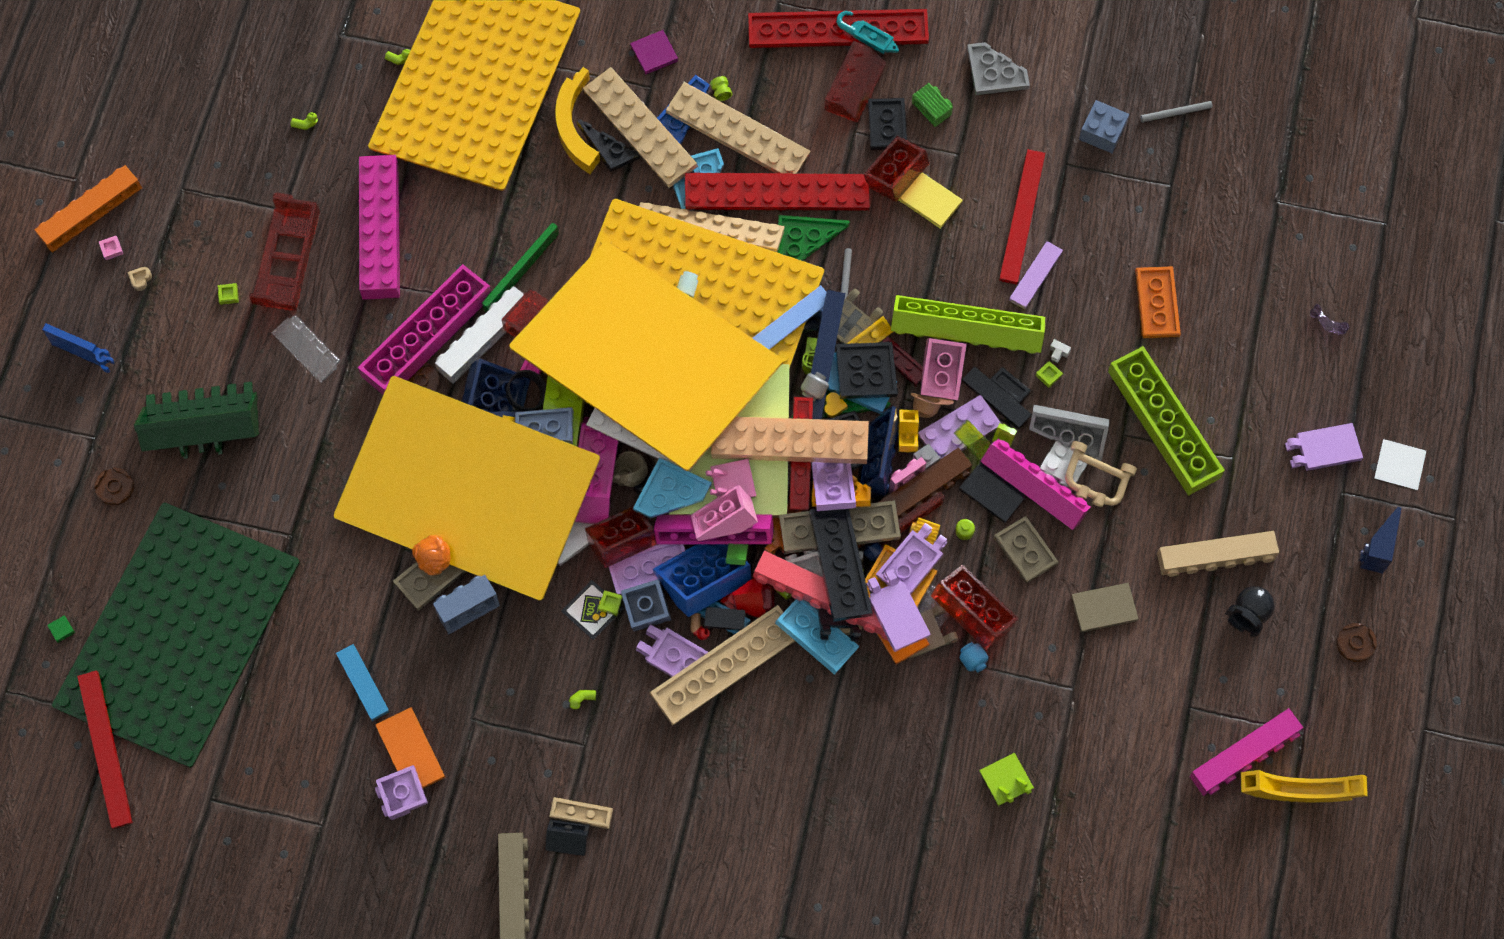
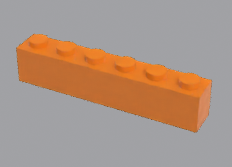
(88, 208)

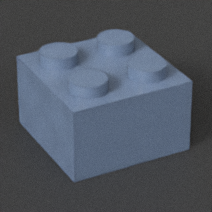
(1104, 126)
(646, 605)

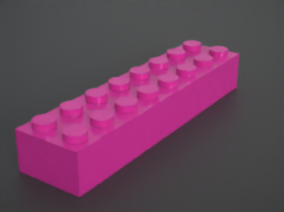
(379, 227)
(426, 329)

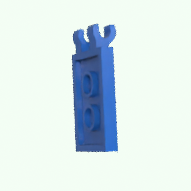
(78, 346)

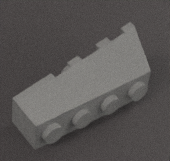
(1071, 427)

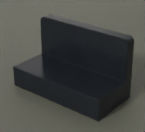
(567, 837)

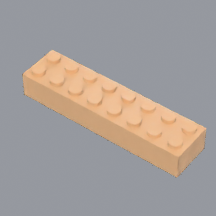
(793, 440)

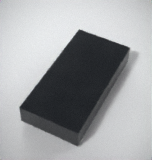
(1011, 385)
(724, 618)

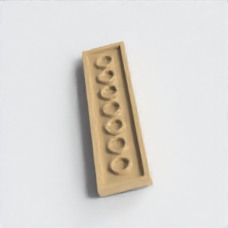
(640, 127)
(737, 131)
(752, 232)
(721, 667)

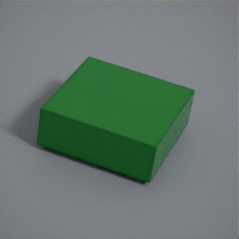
(61, 628)

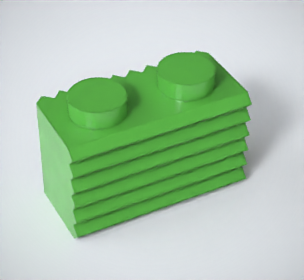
(932, 104)

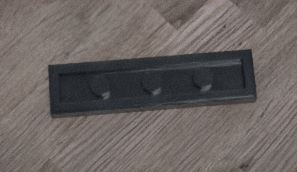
(996, 398)

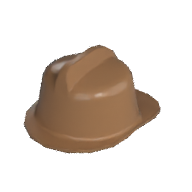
(928, 405)

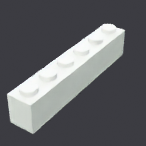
(477, 339)

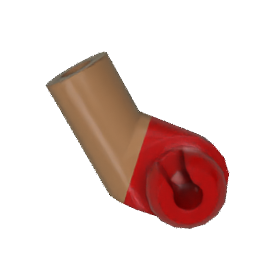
(697, 629)

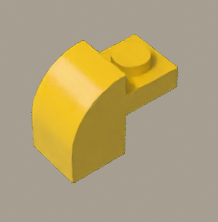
(908, 430)

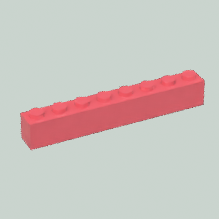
(804, 586)

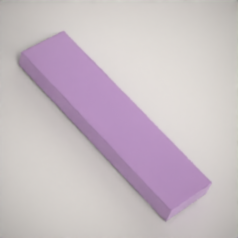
(1035, 275)

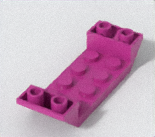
(597, 499)

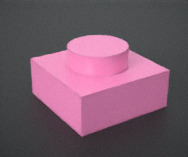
(111, 247)

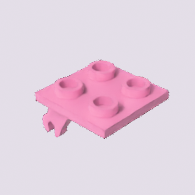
(730, 475)

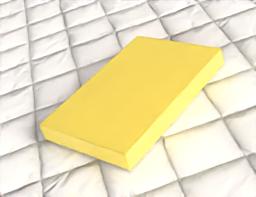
(931, 200)

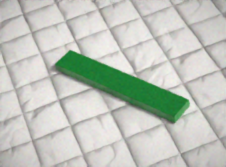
(522, 265)

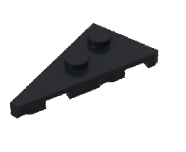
(611, 151)

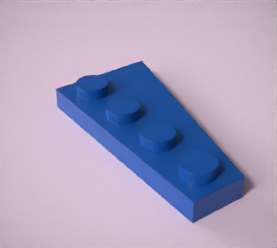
(674, 126)

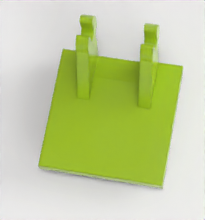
(1006, 779)

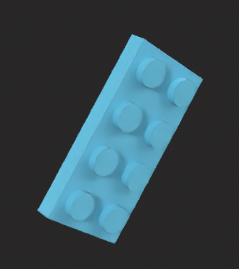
(802, 625)

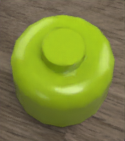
(965, 529)

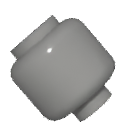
(814, 386)

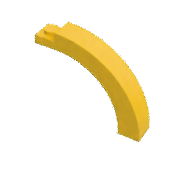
(575, 147)
(1302, 790)

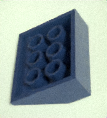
(488, 384)
(881, 451)

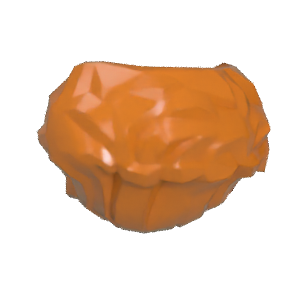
(432, 554)

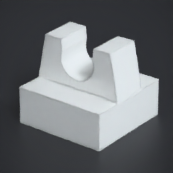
(1059, 350)

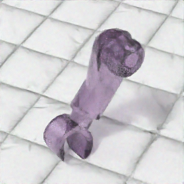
(1331, 326)

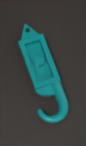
(868, 34)

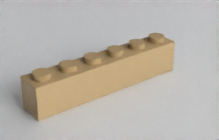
(1218, 553)

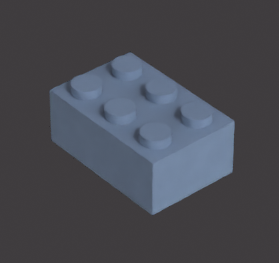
(466, 603)

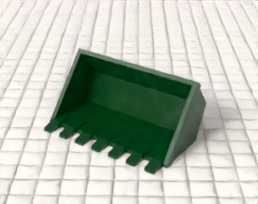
(198, 419)

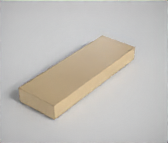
(581, 813)

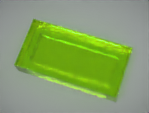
(972, 439)

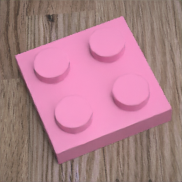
(900, 477)

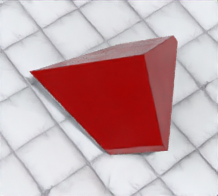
(750, 598)

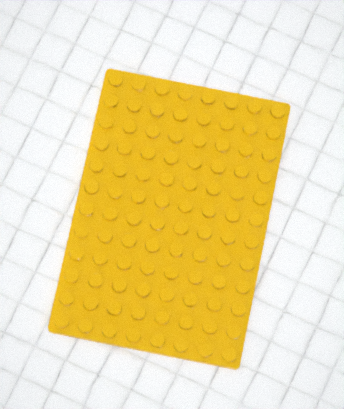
(474, 86)
(734, 277)
(646, 355)
(474, 479)

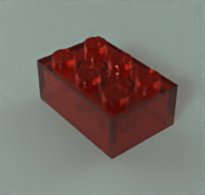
(896, 168)
(620, 536)

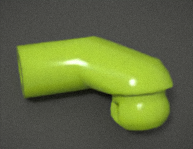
(397, 59)
(305, 124)

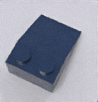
(1379, 551)

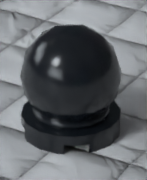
(1251, 609)

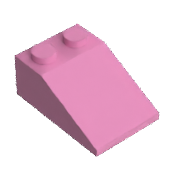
(942, 368)
(725, 515)

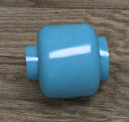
(973, 657)

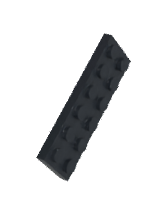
(840, 564)

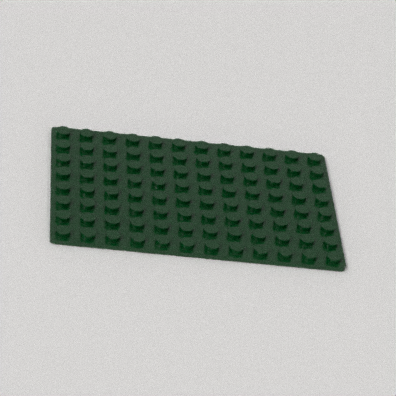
(179, 632)

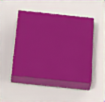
(654, 52)

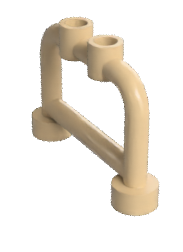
(1083, 491)

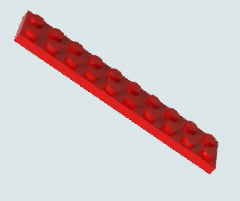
(821, 28)
(776, 191)

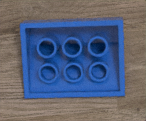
(701, 576)

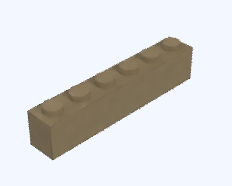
(513, 886)

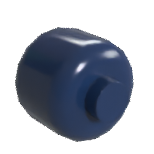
(872, 551)

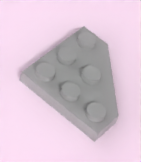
(994, 71)

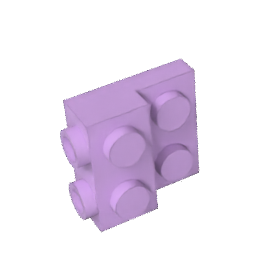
(400, 792)

